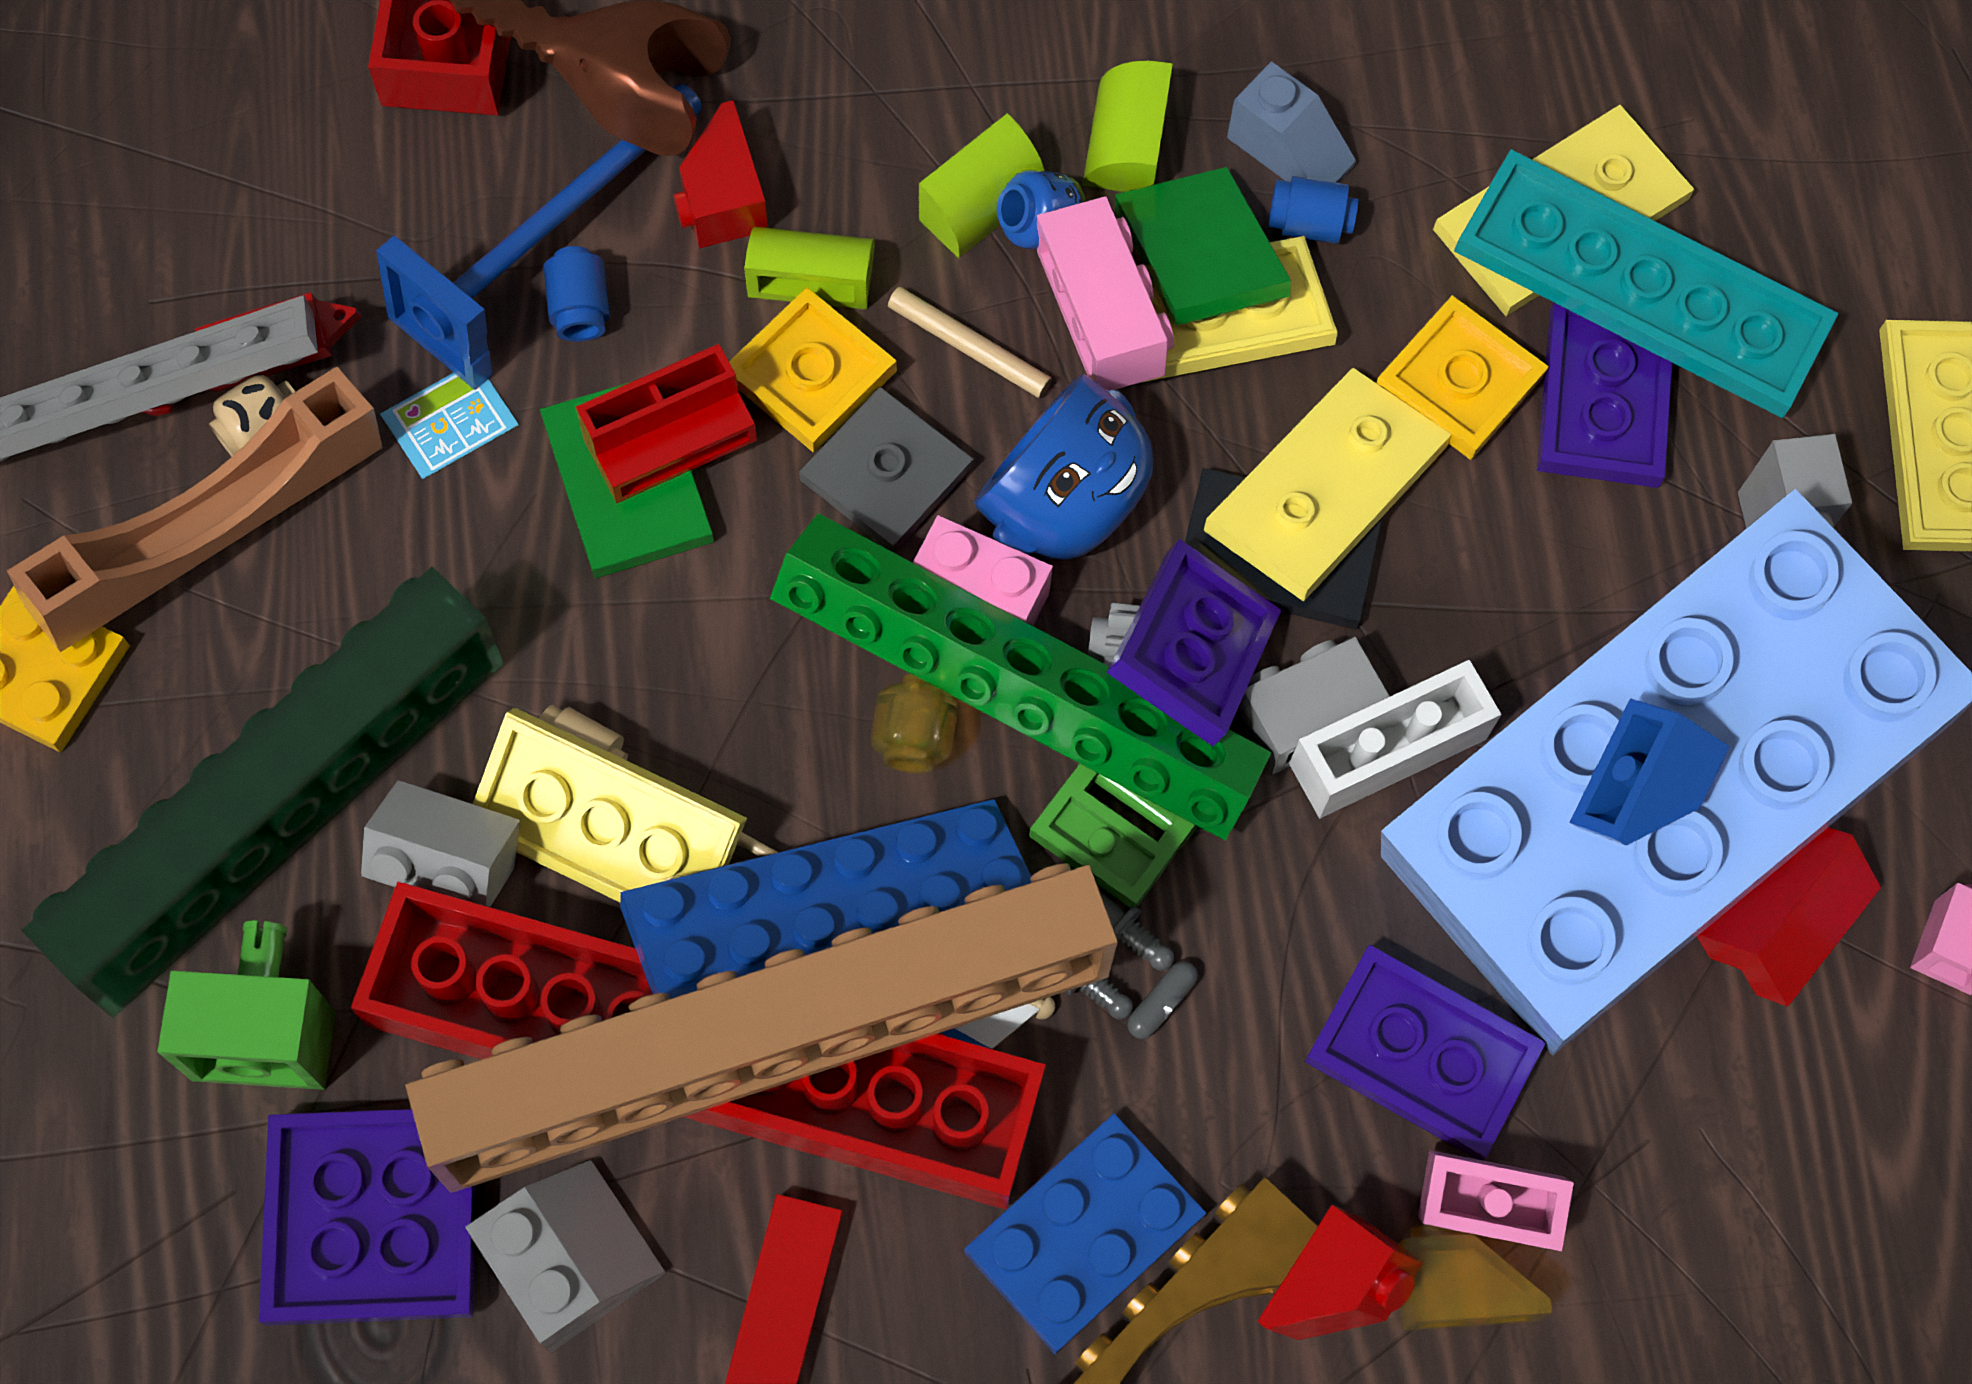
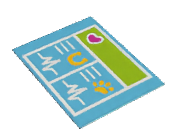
(447, 422)

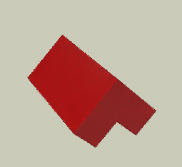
(666, 423)
(1794, 917)

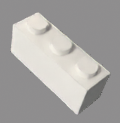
(1394, 738)

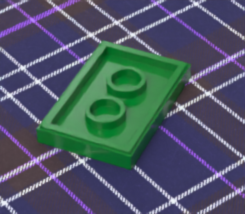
(1202, 246)
(632, 531)

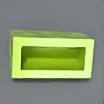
(1128, 126)
(963, 193)
(830, 265)

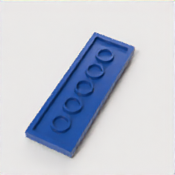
(814, 893)

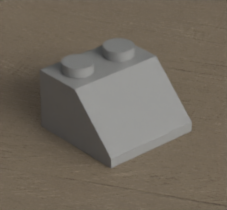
(565, 1252)

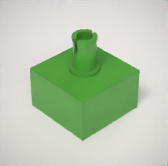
(249, 1023)

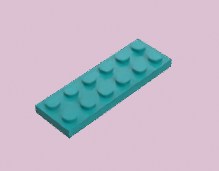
(1646, 283)

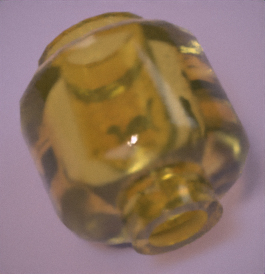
(914, 725)

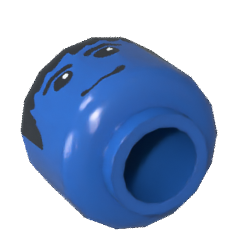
(1030, 195)

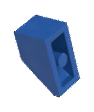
(1648, 774)

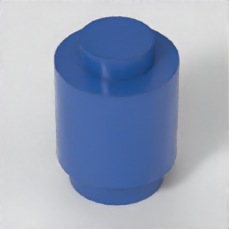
(1312, 209)
(576, 294)

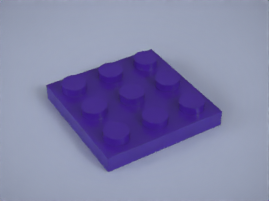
(360, 1224)

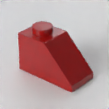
(720, 183)
(1341, 1280)

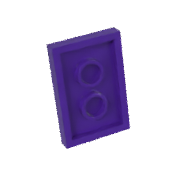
(1602, 404)
(1195, 642)
(1425, 1053)

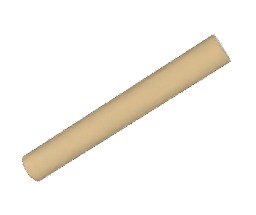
(969, 342)

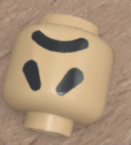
(246, 409)

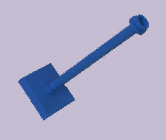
(443, 313)

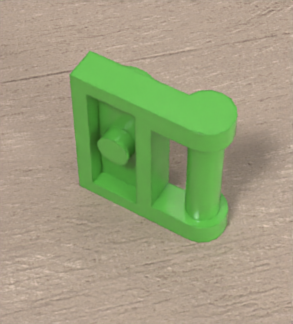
(1091, 834)

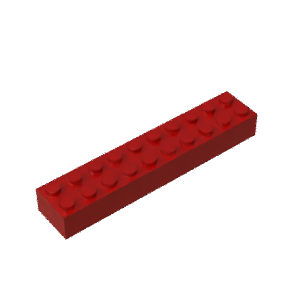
(484, 976)

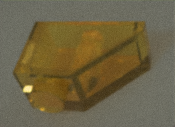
(1465, 1284)

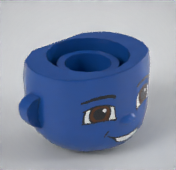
(1070, 475)

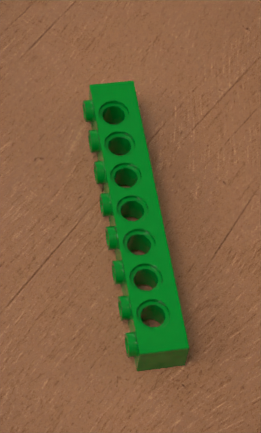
(1014, 674)

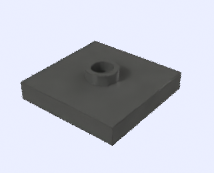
(886, 470)

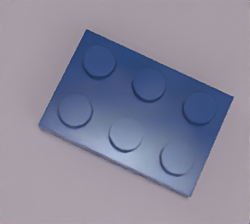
(1084, 1233)

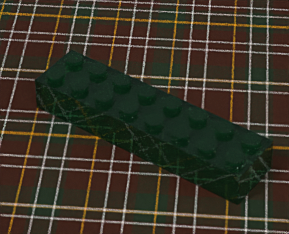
(266, 793)

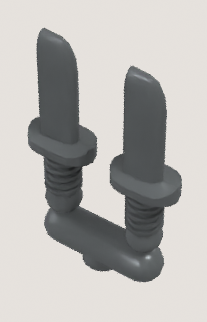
(1167, 992)

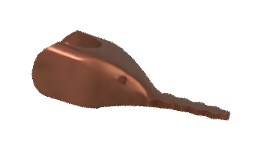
(615, 58)

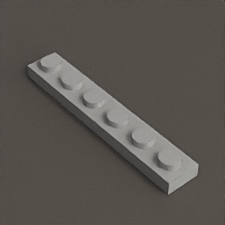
(156, 376)

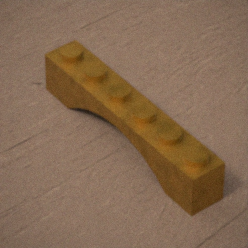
(1240, 1260)

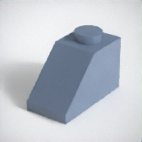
(1288, 129)

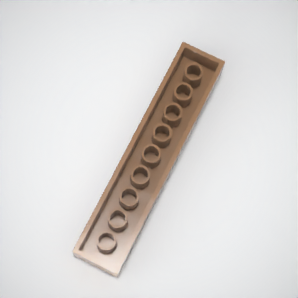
(761, 1027)

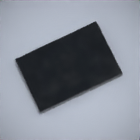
(1334, 601)

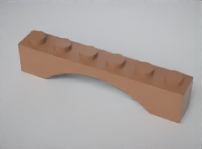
(104, 572)

